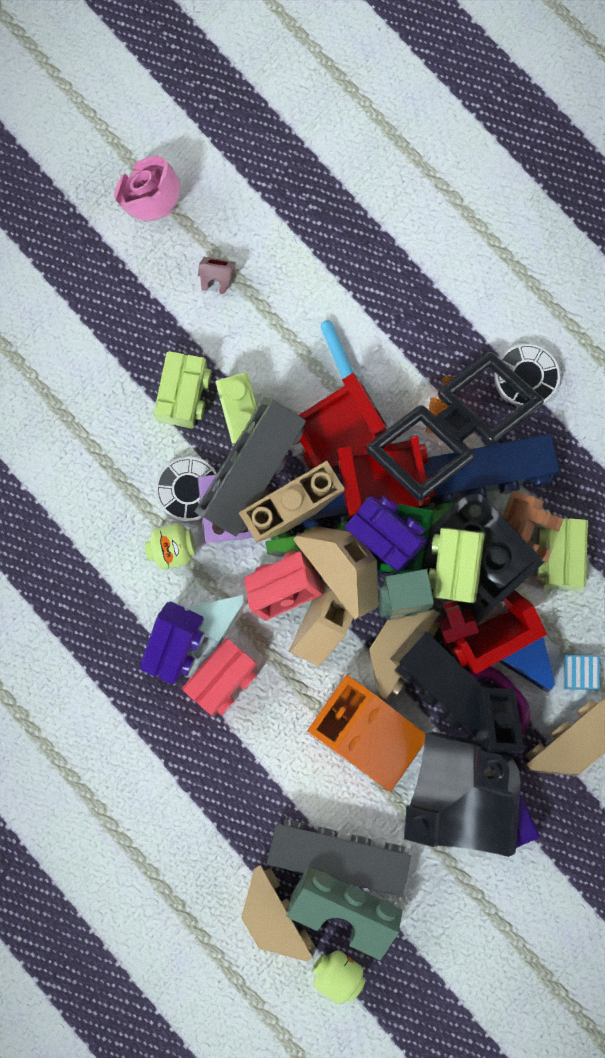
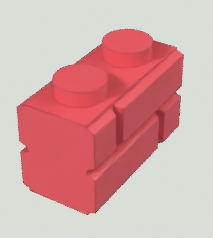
(282, 585)
(220, 678)

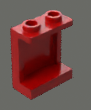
(338, 422)
(365, 477)
(499, 635)

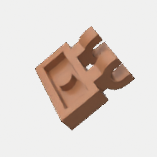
(525, 512)

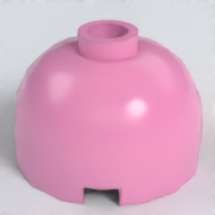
(149, 190)

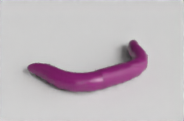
(503, 682)

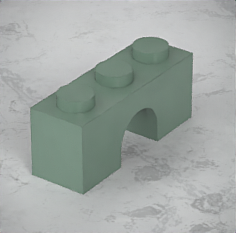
(405, 595)
(325, 897)

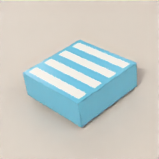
(581, 672)

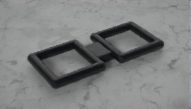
(454, 426)

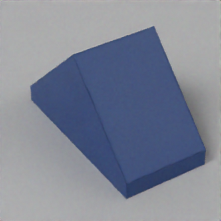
(532, 664)

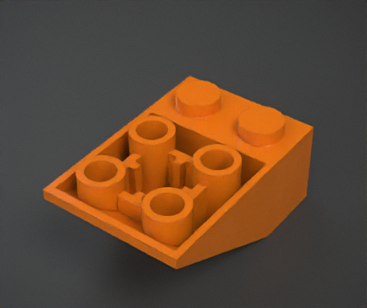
(367, 733)

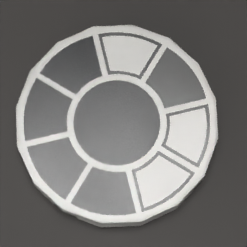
(535, 367)
(178, 487)

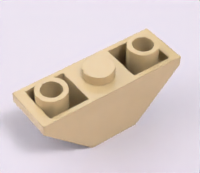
(292, 503)
(344, 566)
(321, 628)
(388, 641)
(574, 745)
(267, 920)

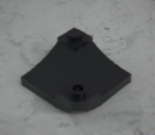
(505, 555)
(464, 797)

